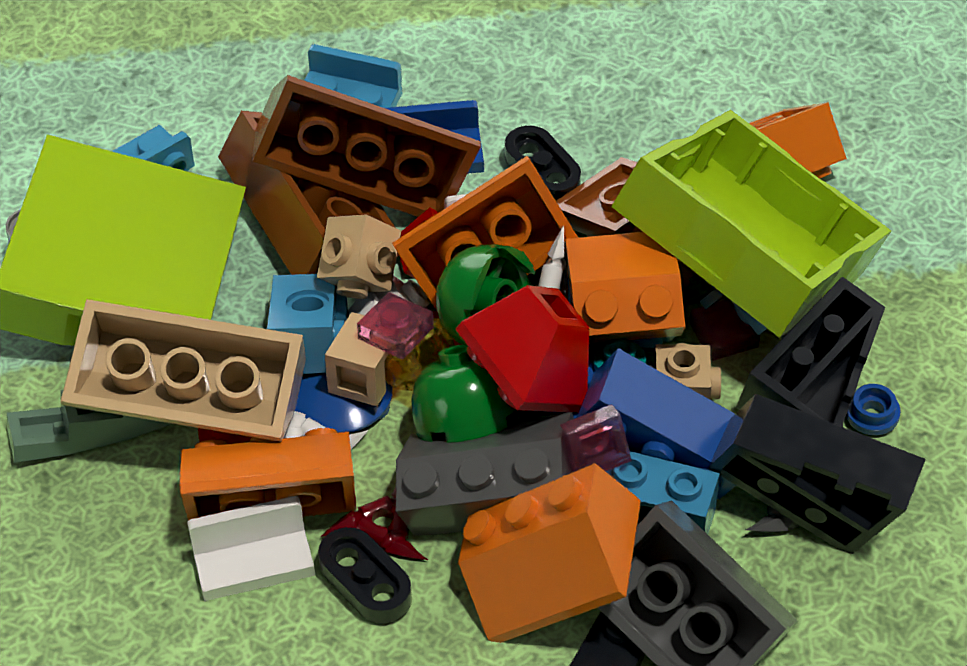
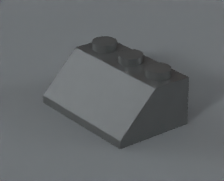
(449, 481)
(693, 599)

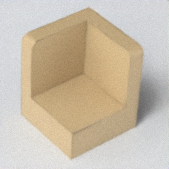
(355, 366)

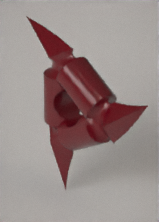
(390, 538)

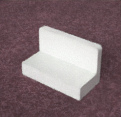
(250, 548)

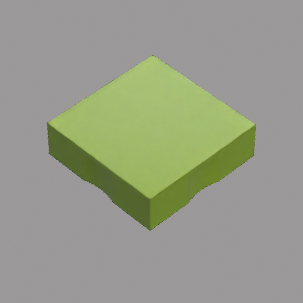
(750, 220)
(113, 235)

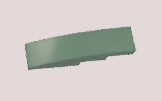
(70, 431)

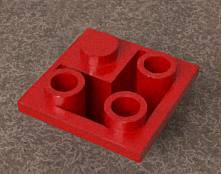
(532, 349)

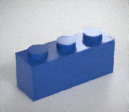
(659, 413)

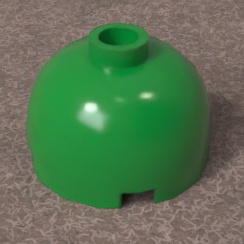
(477, 280)
(458, 399)

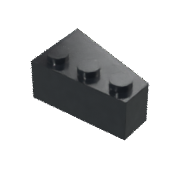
(821, 356)
(817, 472)

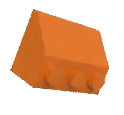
(505, 211)
(240, 475)
(550, 553)

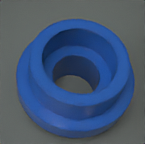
(878, 398)

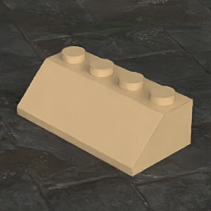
(185, 370)

